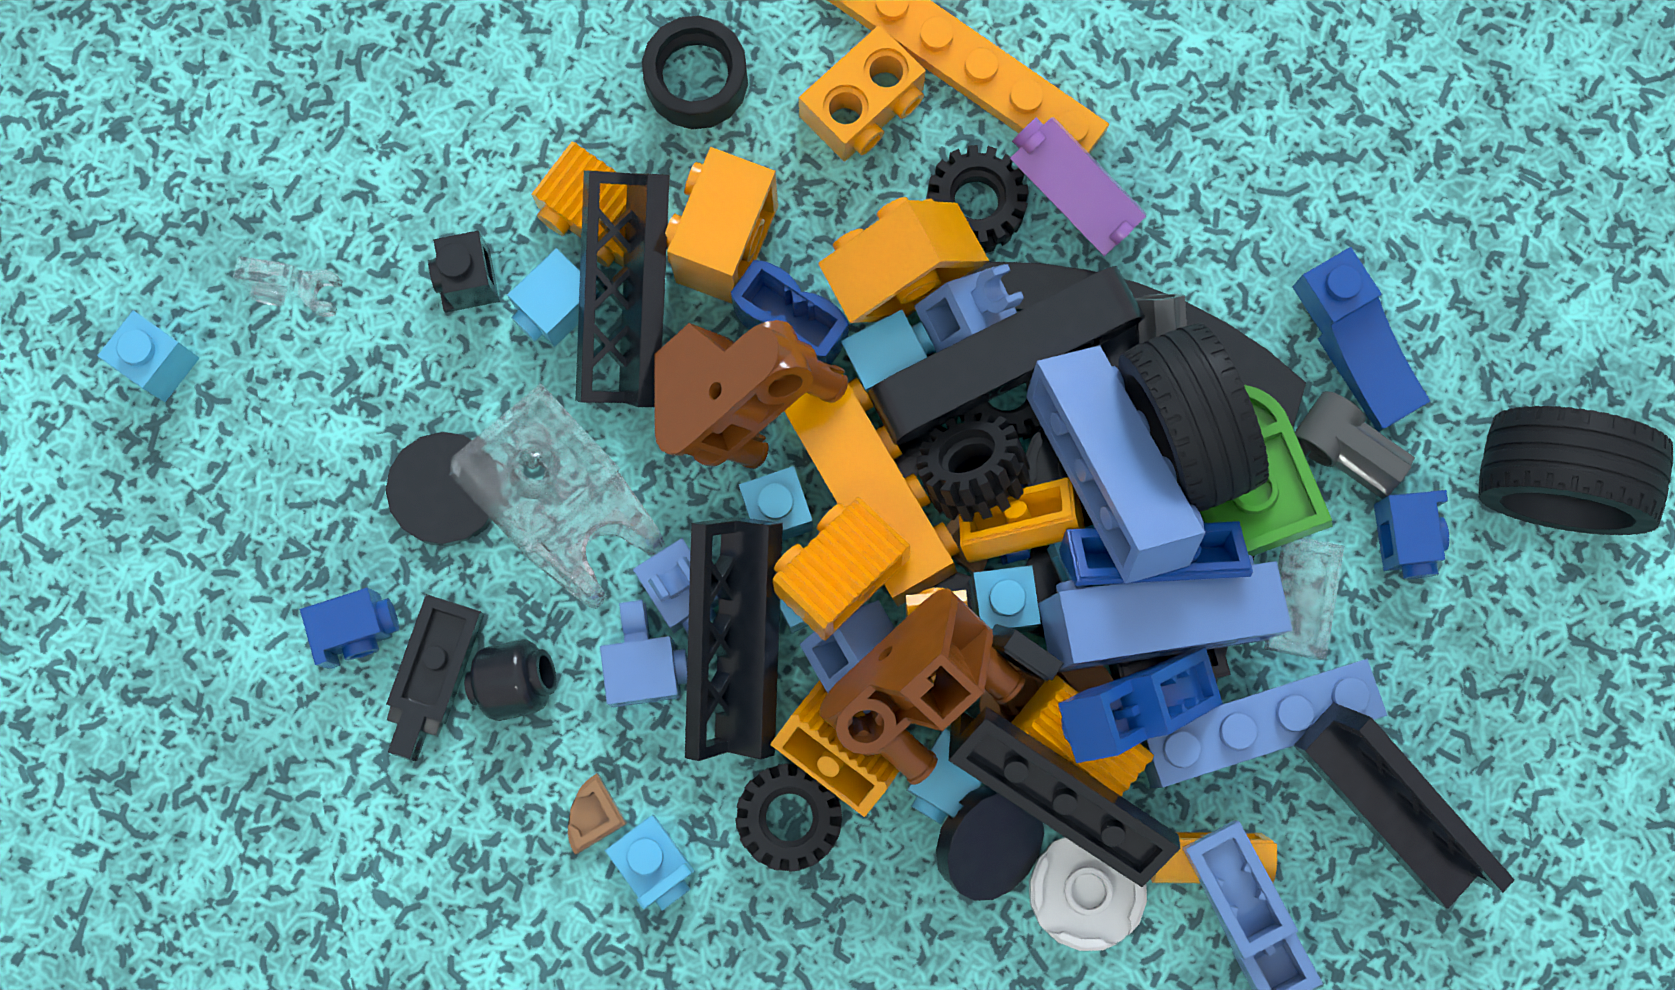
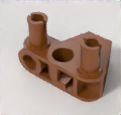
(723, 393)
(897, 685)

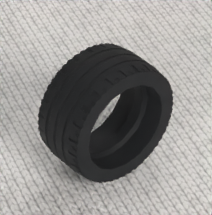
(1197, 414)
(1576, 470)

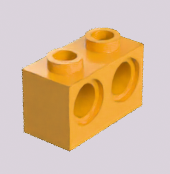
(851, 87)

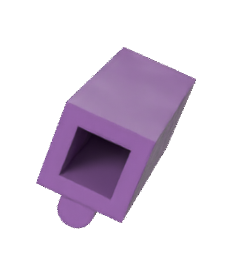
(1076, 184)

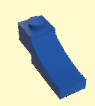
(1360, 339)
(1139, 706)

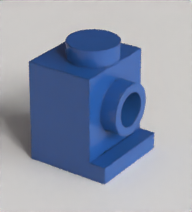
(1412, 533)
(348, 626)

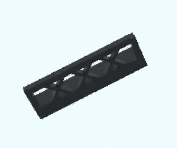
(642, 286)
(741, 637)
(1061, 795)
(1399, 805)

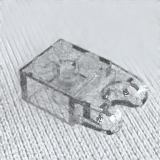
(569, 507)

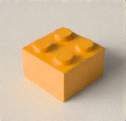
(721, 223)
(901, 258)

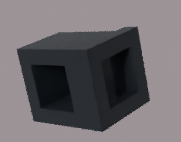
(463, 272)

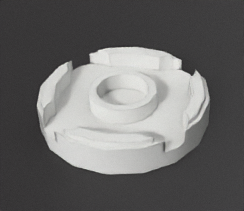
(1065, 883)

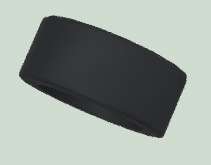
(690, 32)

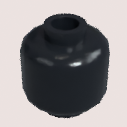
(510, 679)

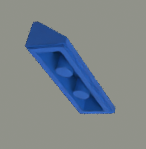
(1218, 556)

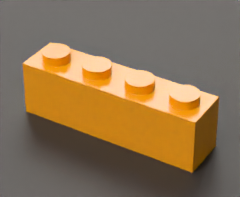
(861, 464)

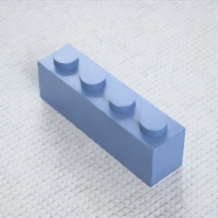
(1115, 464)
(1162, 618)
(1259, 723)

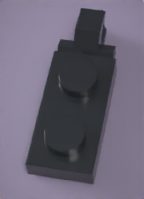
(430, 673)

